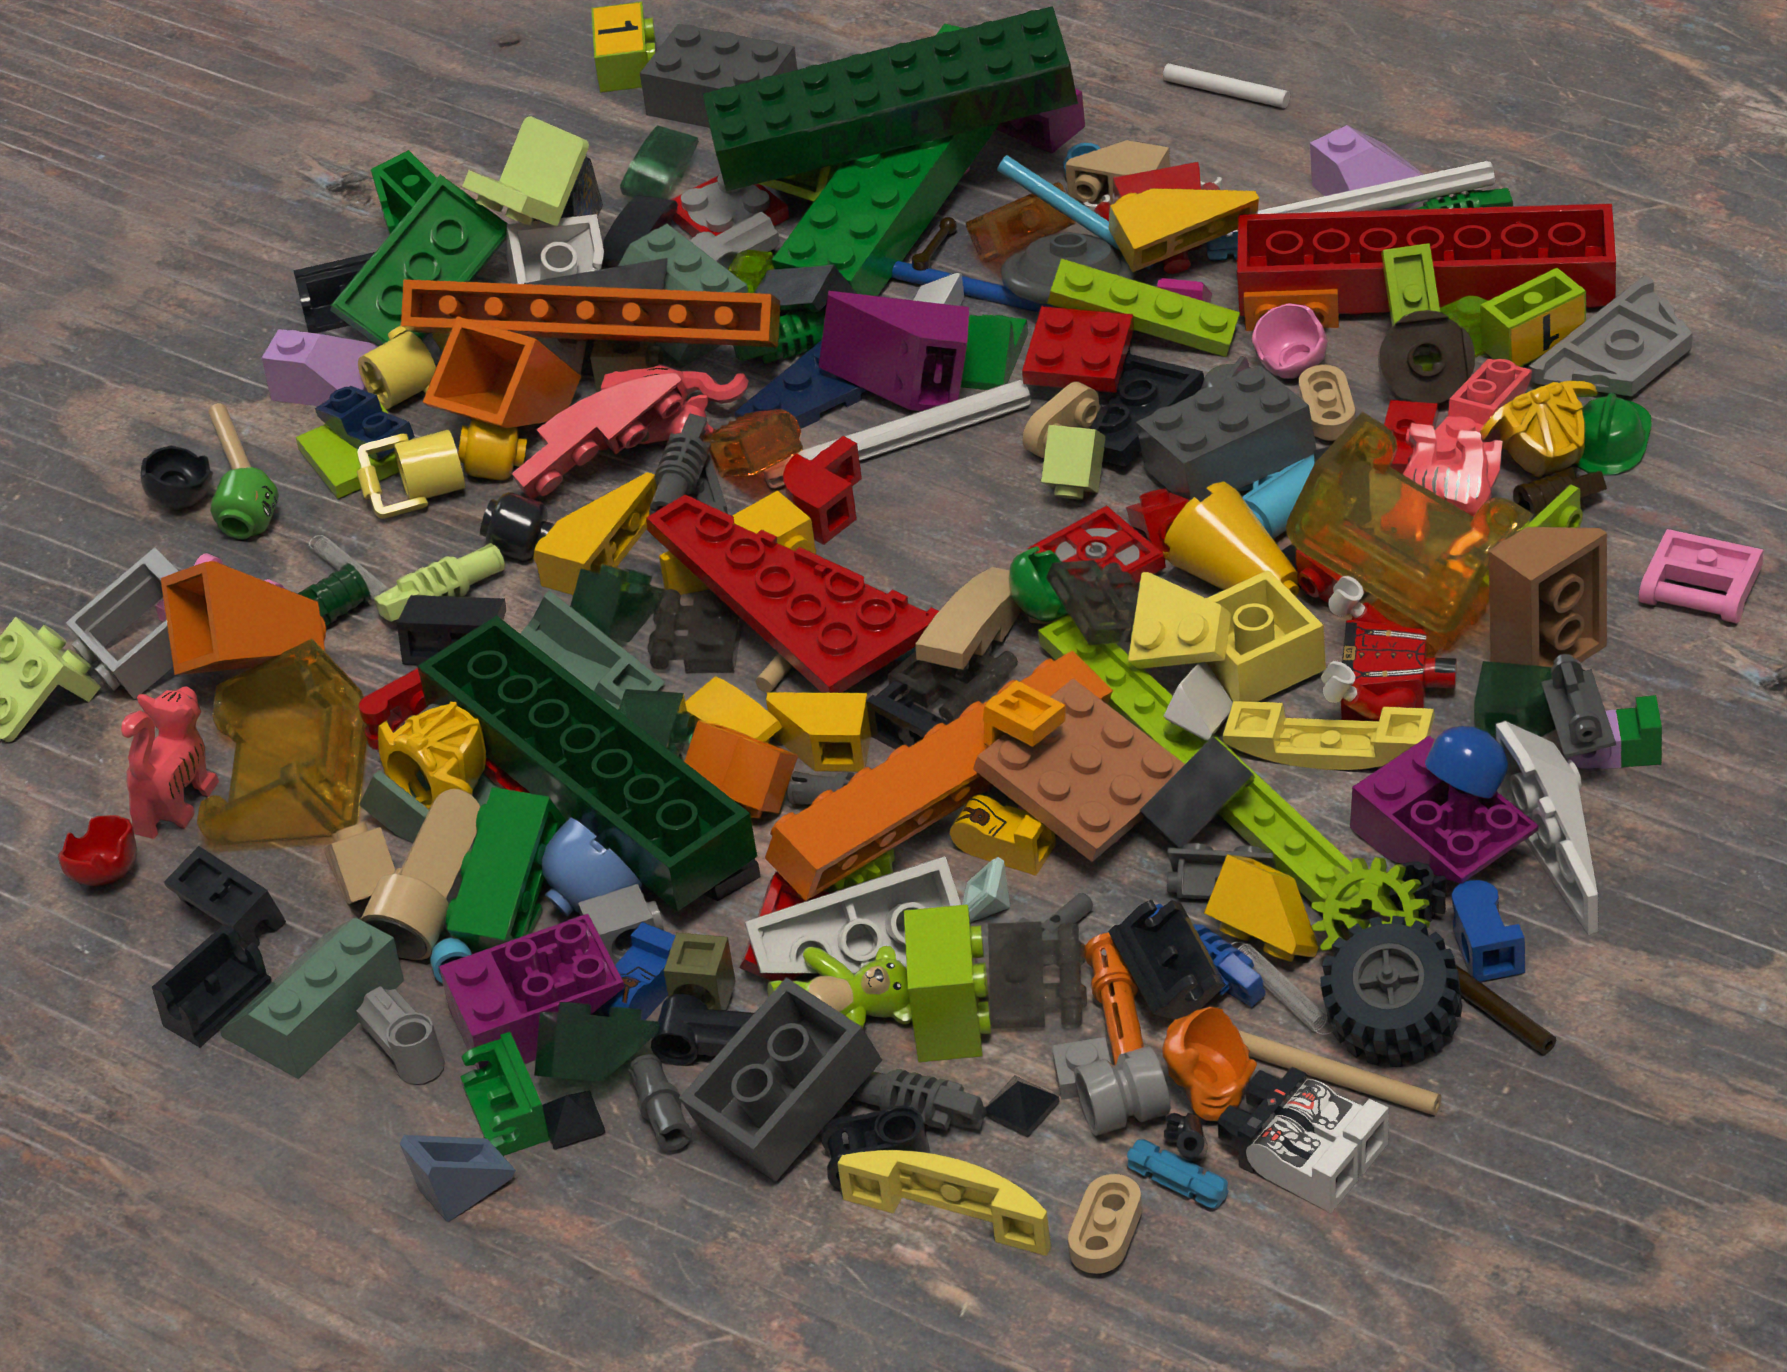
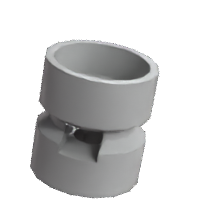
(1122, 1090)

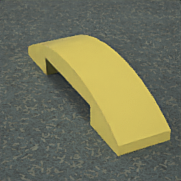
(1324, 743)
(887, 1176)

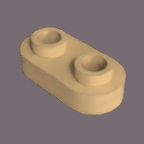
(1329, 400)
(1071, 407)
(1098, 1233)

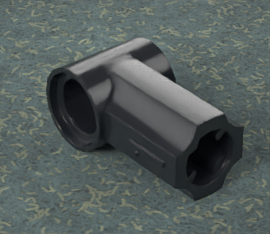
(692, 1029)

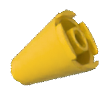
(1225, 542)

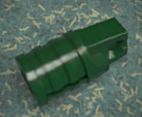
(338, 593)

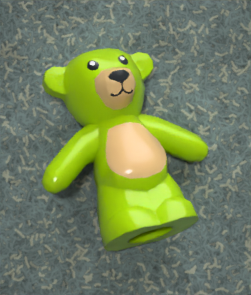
(875, 990)

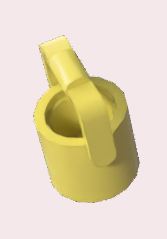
(399, 366)
(426, 467)

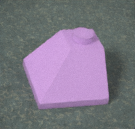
(1354, 161)
(311, 366)

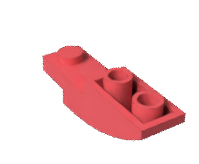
(1476, 401)
(609, 416)

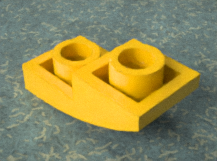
(732, 708)

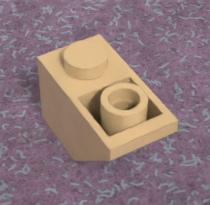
(1092, 173)
(359, 860)

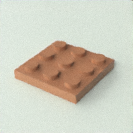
(1084, 775)

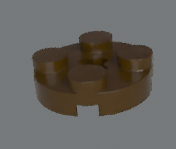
(1444, 339)

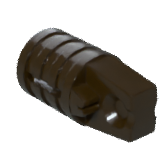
(1540, 493)

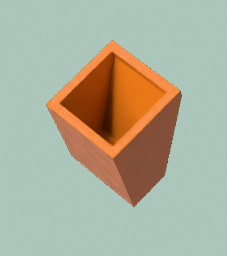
(499, 377)
(233, 619)

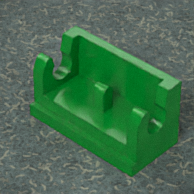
(504, 1097)

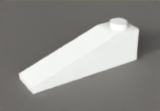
(553, 252)
(1548, 793)
(851, 921)

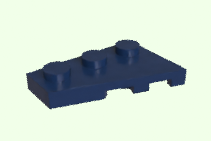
(804, 391)

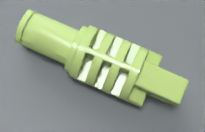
(441, 578)

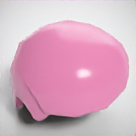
(1289, 340)

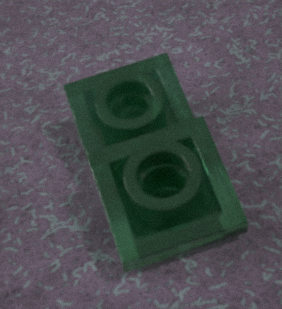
(658, 163)

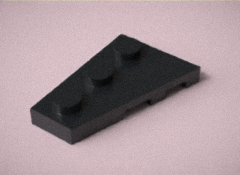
(1140, 392)

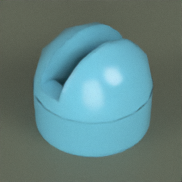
(445, 952)

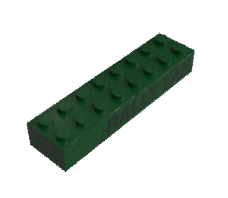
(890, 98)
(592, 763)

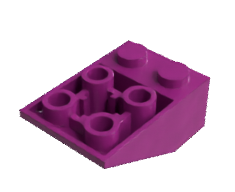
(896, 347)
(1423, 819)
(529, 975)

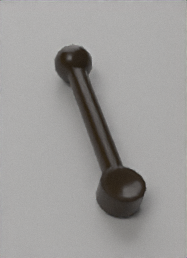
(922, 260)

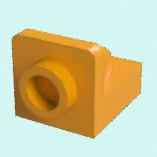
(1021, 714)

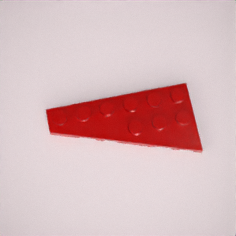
(795, 600)

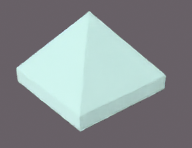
(987, 891)

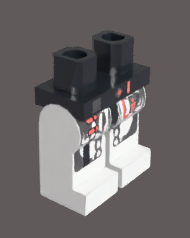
(1305, 1136)

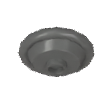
(1033, 268)

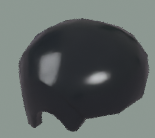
(175, 477)

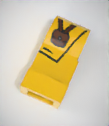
(994, 831)

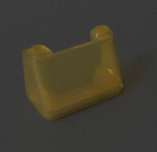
(1396, 533)
(294, 751)

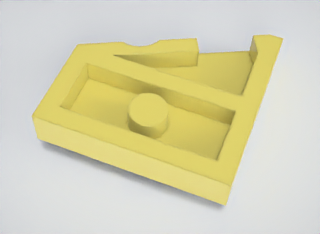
(1176, 626)

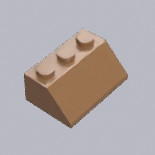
(1548, 595)

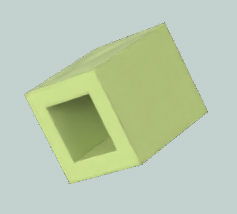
(1073, 461)

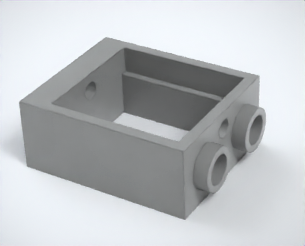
(115, 611)

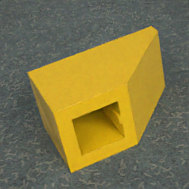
(823, 728)
(1262, 904)

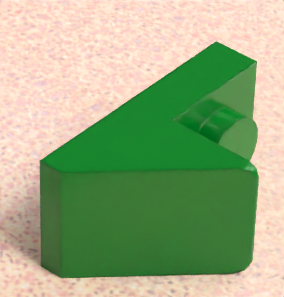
(992, 350)

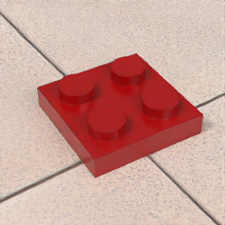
(1078, 348)

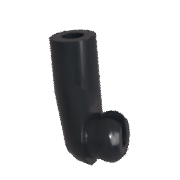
(1188, 1135)

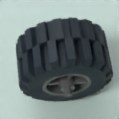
(1391, 991)

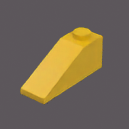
(1174, 220)
(772, 514)
(595, 534)

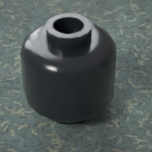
(515, 525)

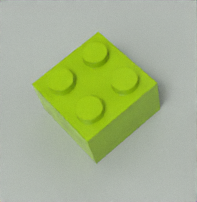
(946, 983)

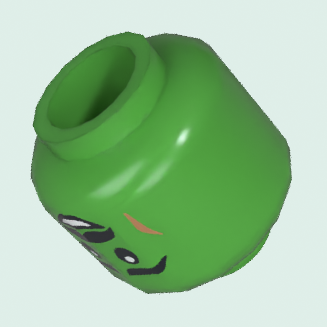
(244, 502)

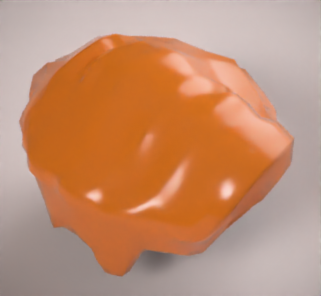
(1208, 1061)

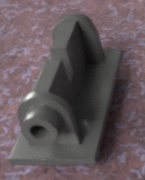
(1577, 708)
(1198, 868)

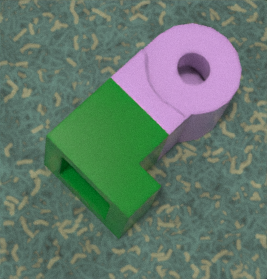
(1636, 737)

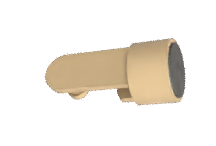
(413, 898)

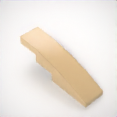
(970, 621)

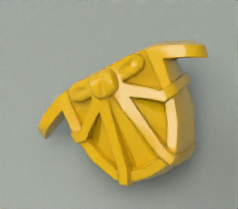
(1543, 426)
(441, 744)

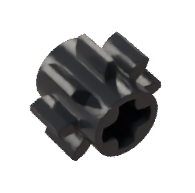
(1431, 889)

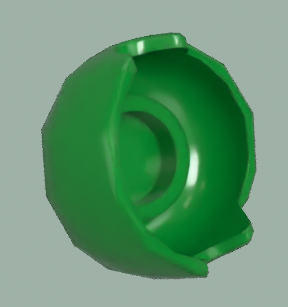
(1031, 588)

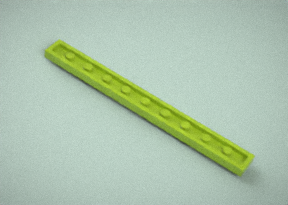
(1254, 811)

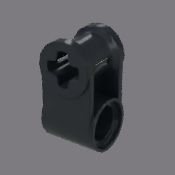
(881, 1130)

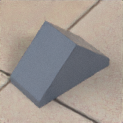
(455, 1170)

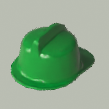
(1614, 435)

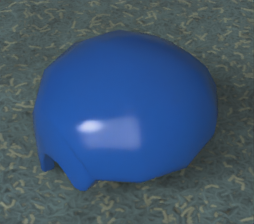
(1468, 760)

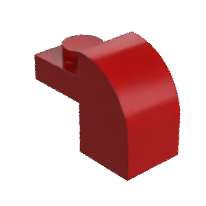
(825, 488)

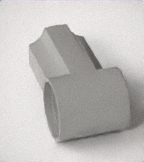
(752, 234)
(402, 1034)

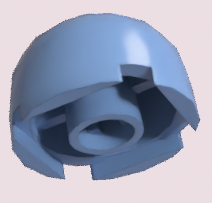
(581, 868)

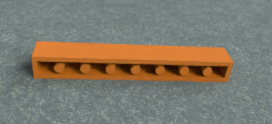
(595, 312)
(902, 794)

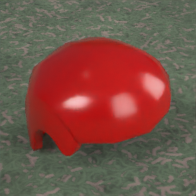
(102, 853)

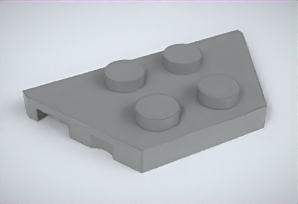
(1619, 345)

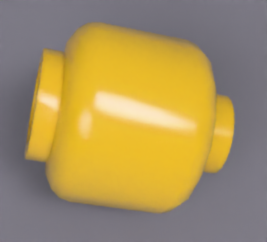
(490, 450)

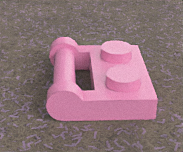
(1705, 564)

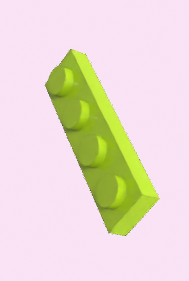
(1153, 308)

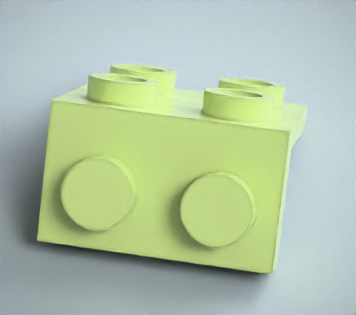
(535, 176)
(31, 669)

